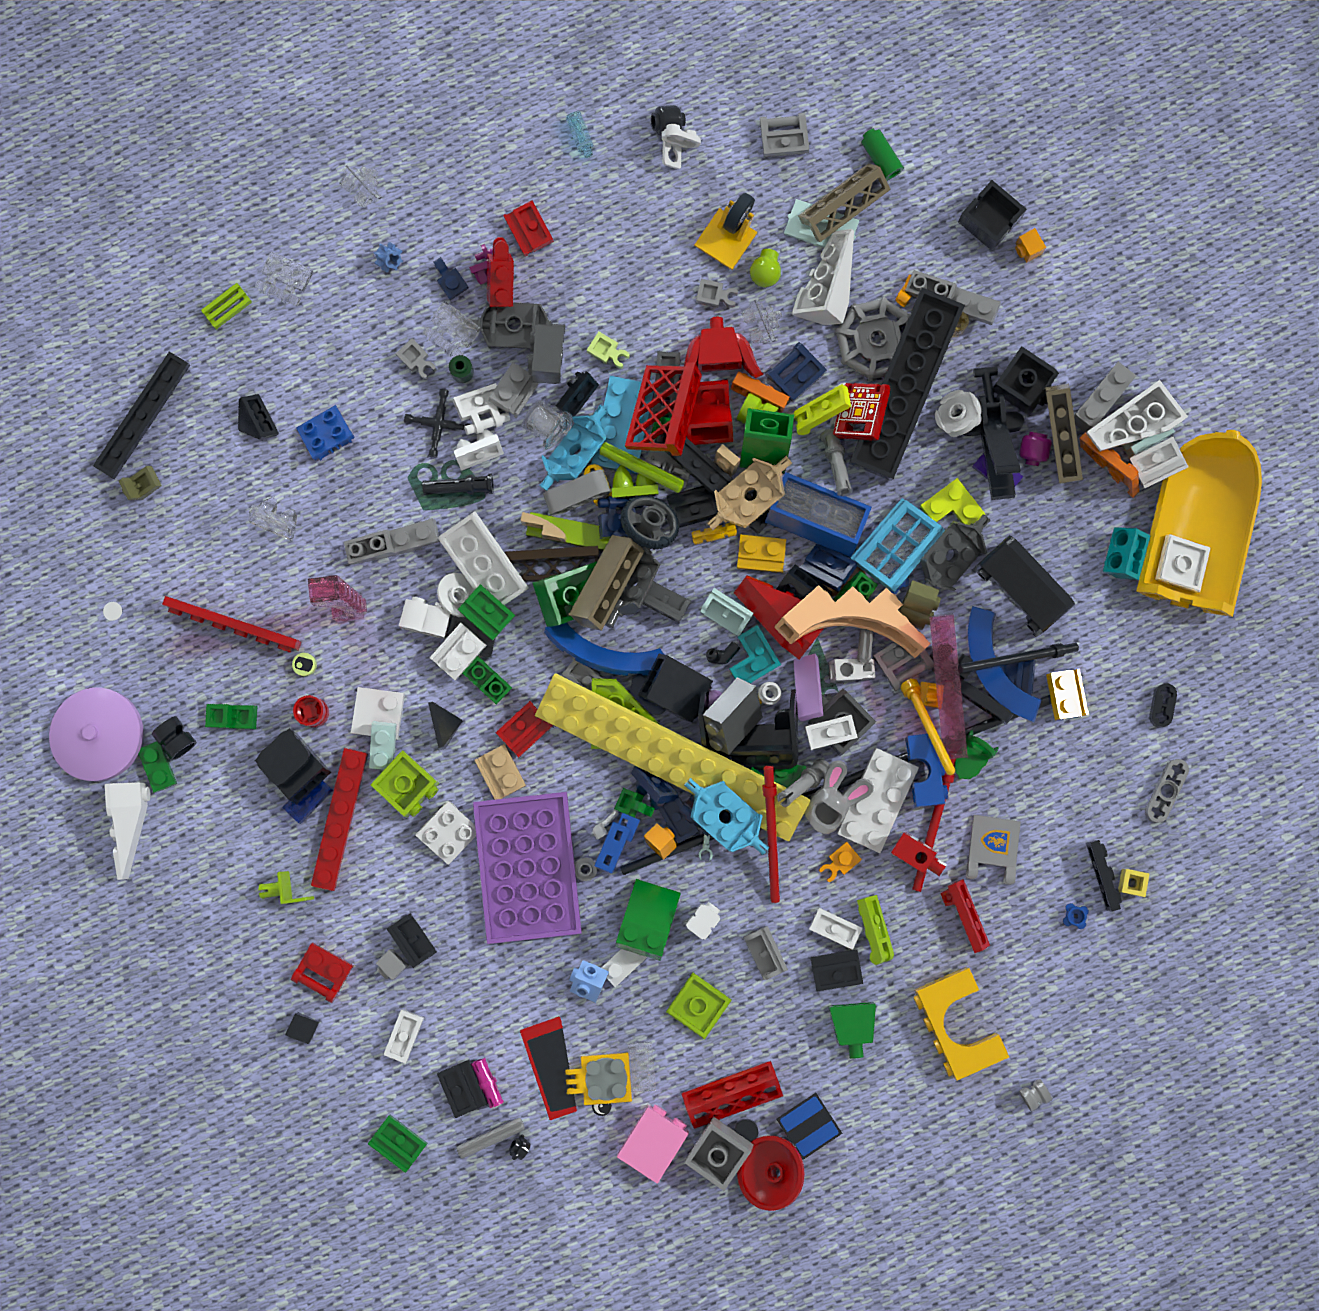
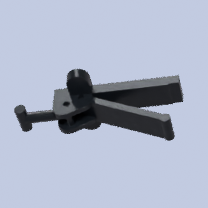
(995, 437)

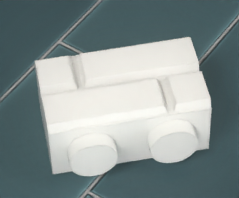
(704, 918)

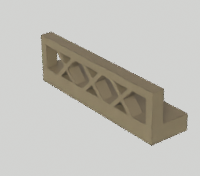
(839, 196)

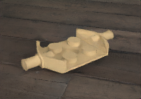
(732, 498)

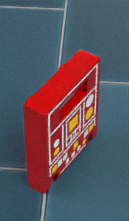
(866, 408)

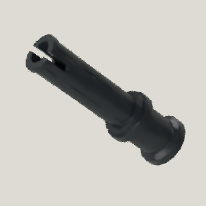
(469, 484)

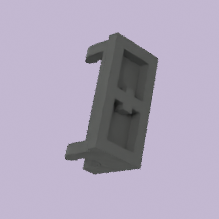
(666, 602)

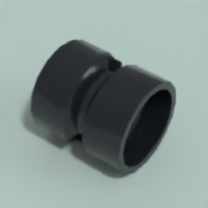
(172, 736)

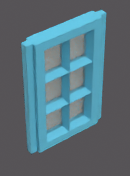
(897, 545)

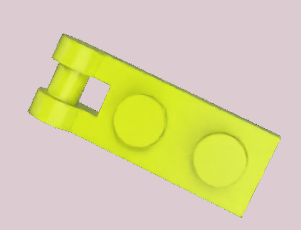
(821, 409)

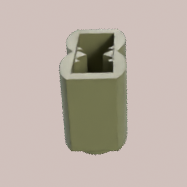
(919, 604)

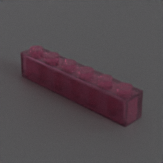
(948, 685)

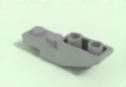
(976, 305)
(392, 542)

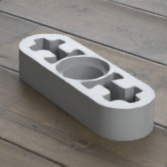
(1168, 772)

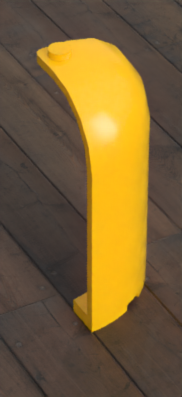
(1212, 506)

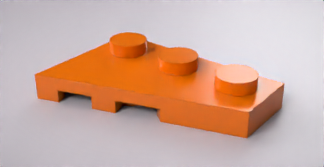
(1117, 468)

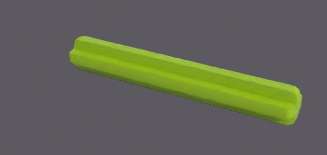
(641, 467)

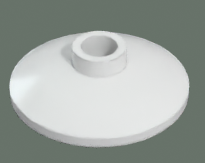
(453, 585)

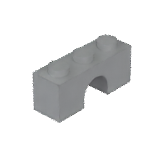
(1103, 397)

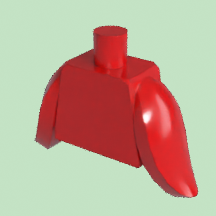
(721, 349)

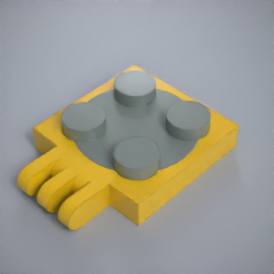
(602, 1079)

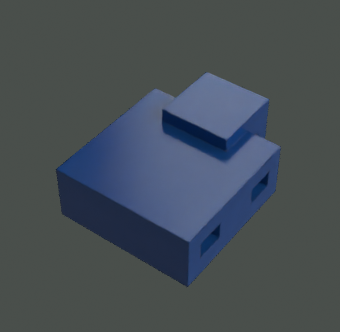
(614, 847)

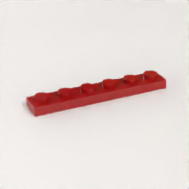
(240, 628)
(339, 819)

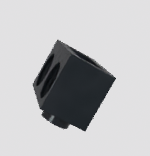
(801, 581)

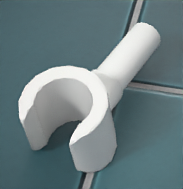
(599, 830)

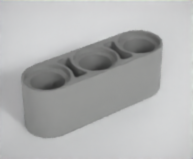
(576, 492)

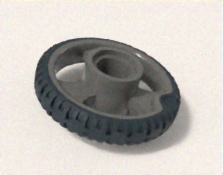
(648, 524)

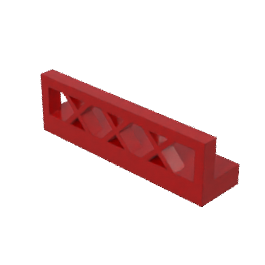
(731, 1091)

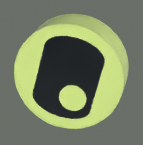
(304, 664)

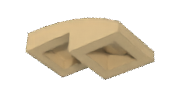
(549, 530)

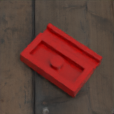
(528, 228)
(523, 729)

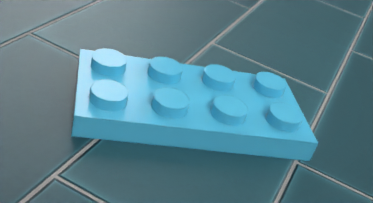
(620, 403)

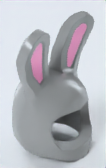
(830, 806)

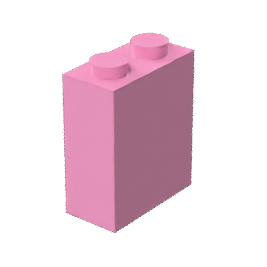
(653, 1143)

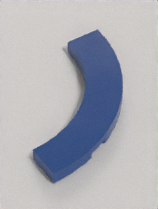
(598, 657)
(994, 679)

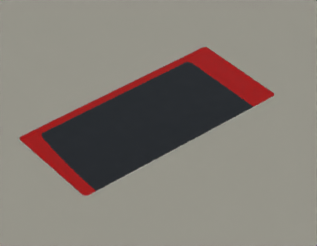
(549, 1061)

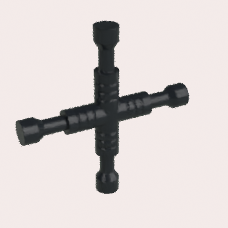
(438, 423)

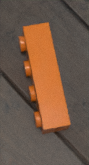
(745, 385)

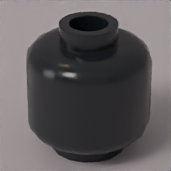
(666, 115)

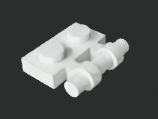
(476, 403)

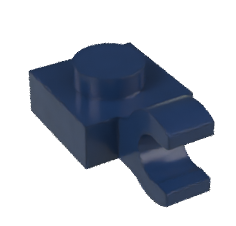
(451, 281)

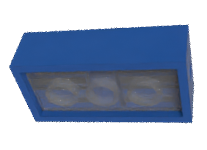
(819, 515)

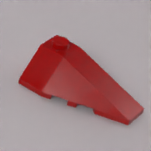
(769, 608)

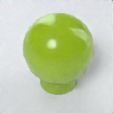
(766, 269)

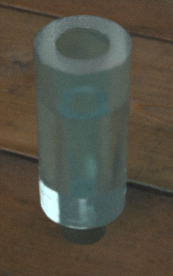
(580, 133)

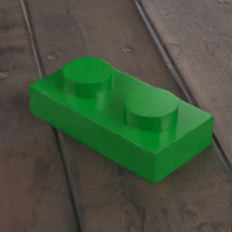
(157, 767)

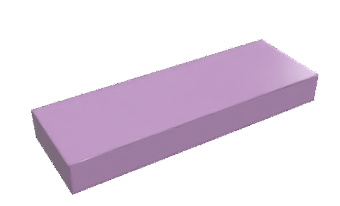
(808, 687)

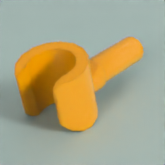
(903, 297)

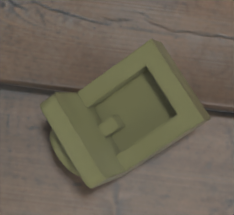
(140, 484)

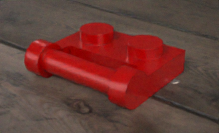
(326, 965)

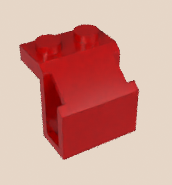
(711, 414)

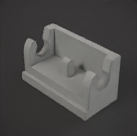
(765, 953)

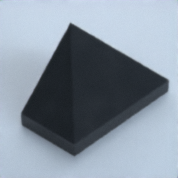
(255, 418)
(444, 724)

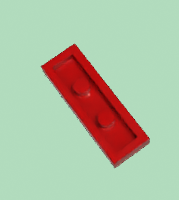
(958, 895)

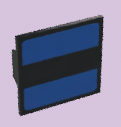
(809, 1126)

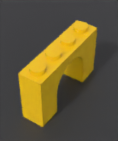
(960, 1058)

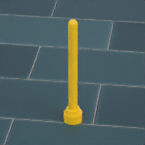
(911, 690)

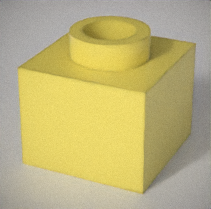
(1141, 882)

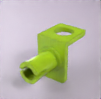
(281, 888)

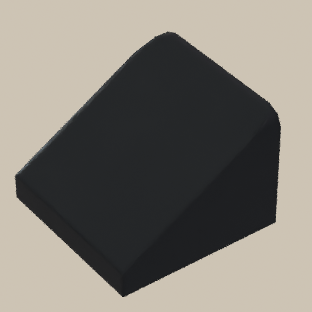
(302, 1028)

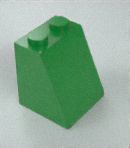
(766, 437)

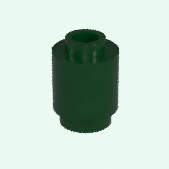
(463, 375)

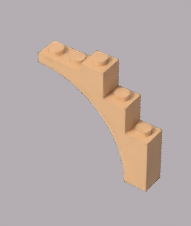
(852, 609)

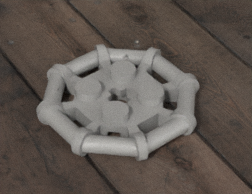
(865, 332)

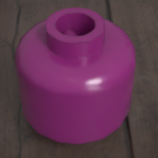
(1035, 448)

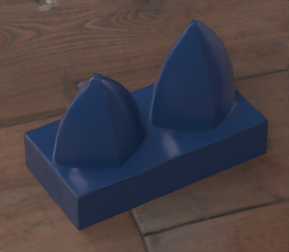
(657, 788)

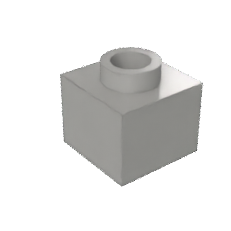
(391, 965)

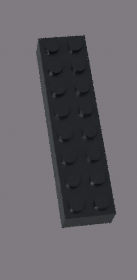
(910, 381)

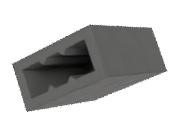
(732, 716)

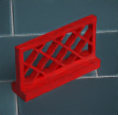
(681, 407)

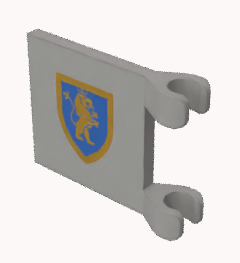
(994, 843)

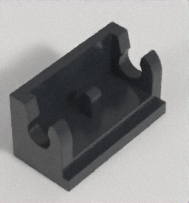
(411, 940)

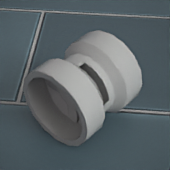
(1038, 1093)

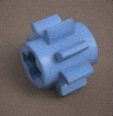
(388, 257)

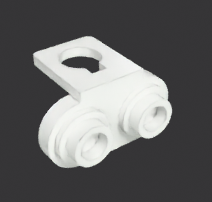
(677, 138)

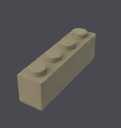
(1064, 433)
(606, 582)

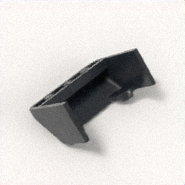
(1025, 584)
(766, 743)

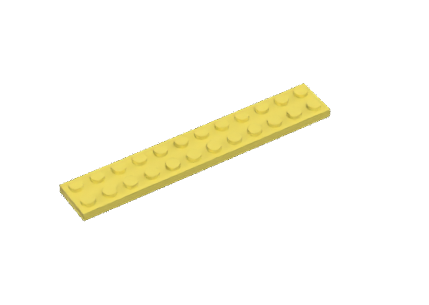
(658, 749)

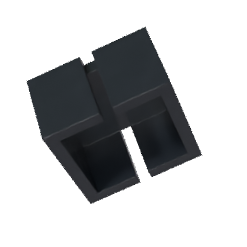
(994, 215)

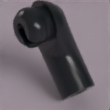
(722, 656)

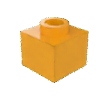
(1030, 245)
(660, 840)

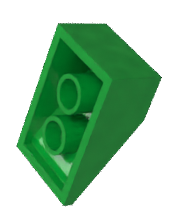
(560, 592)
(648, 919)

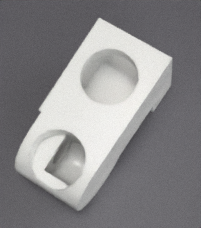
(850, 670)

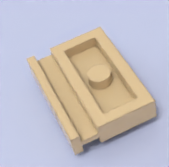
(500, 772)

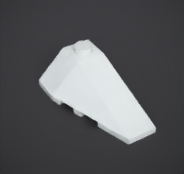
(828, 290)
(1142, 417)
(128, 809)

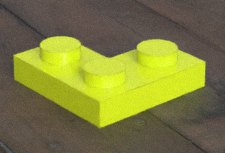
(955, 499)

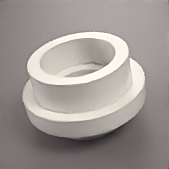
(774, 688)

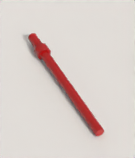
(769, 792)
(932, 831)

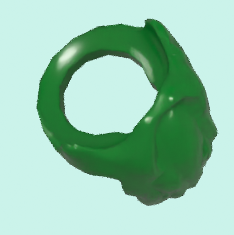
(978, 755)

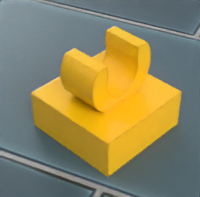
(929, 694)

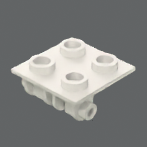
(447, 832)

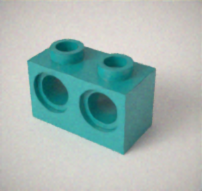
(1126, 553)

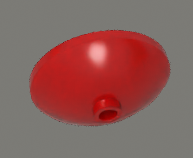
(759, 1178)

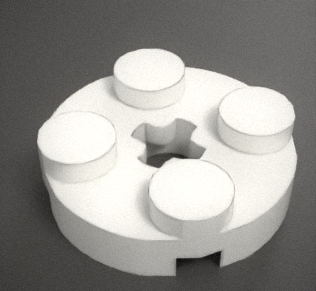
(966, 421)

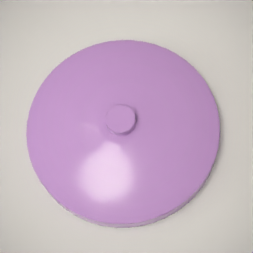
(96, 734)

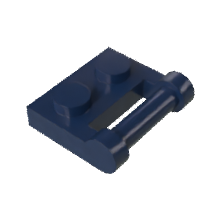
(801, 377)

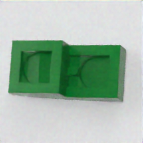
(231, 716)

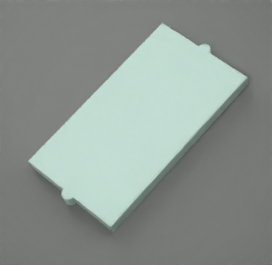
(803, 232)

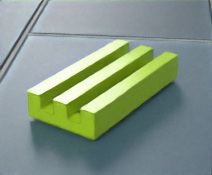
(222, 298)

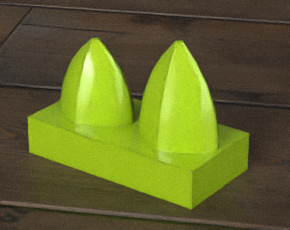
(624, 486)

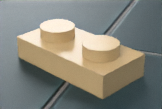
(726, 460)

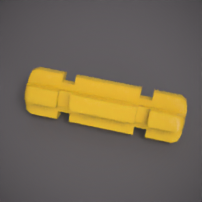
(712, 535)

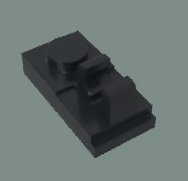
(577, 393)

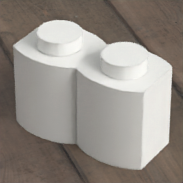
(425, 618)

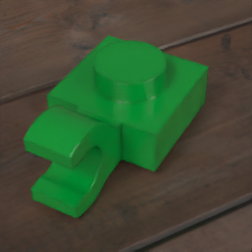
(631, 802)

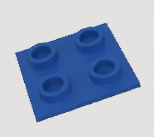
(325, 433)

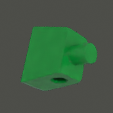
(853, 1025)

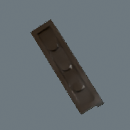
(549, 555)

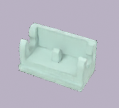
(726, 612)

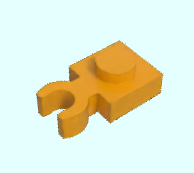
(842, 859)

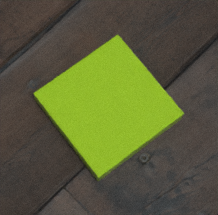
(698, 1005)

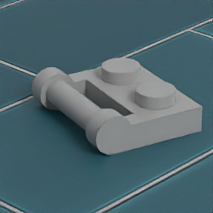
(784, 141)
(894, 657)

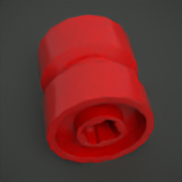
(311, 711)

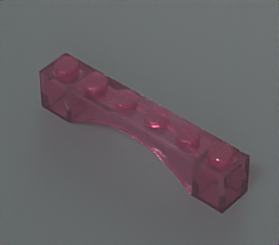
(337, 594)

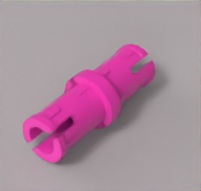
(487, 1082)

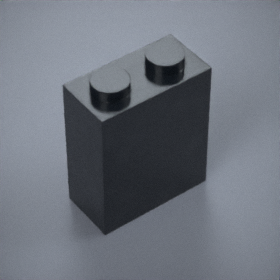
(675, 687)

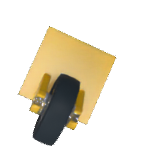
(729, 232)

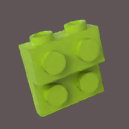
(405, 785)

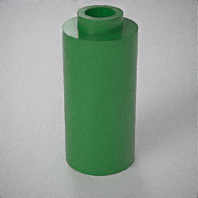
(882, 153)

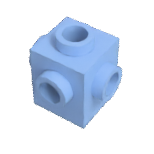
(588, 981)

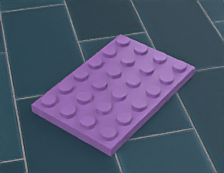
(527, 867)

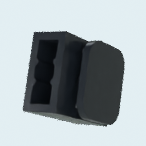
(292, 766)

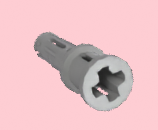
(834, 453)
(809, 778)

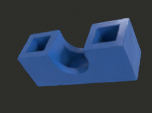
(932, 790)

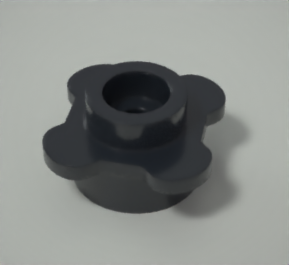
(519, 1147)

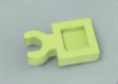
(605, 348)

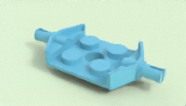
(584, 435)
(744, 822)

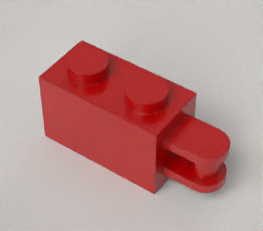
(500, 275)

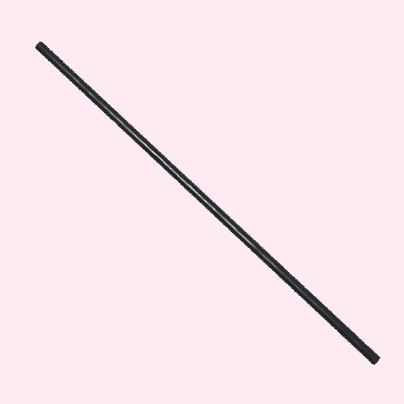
(848, 780)

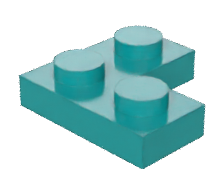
(760, 656)

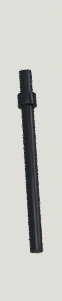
(1054, 651)

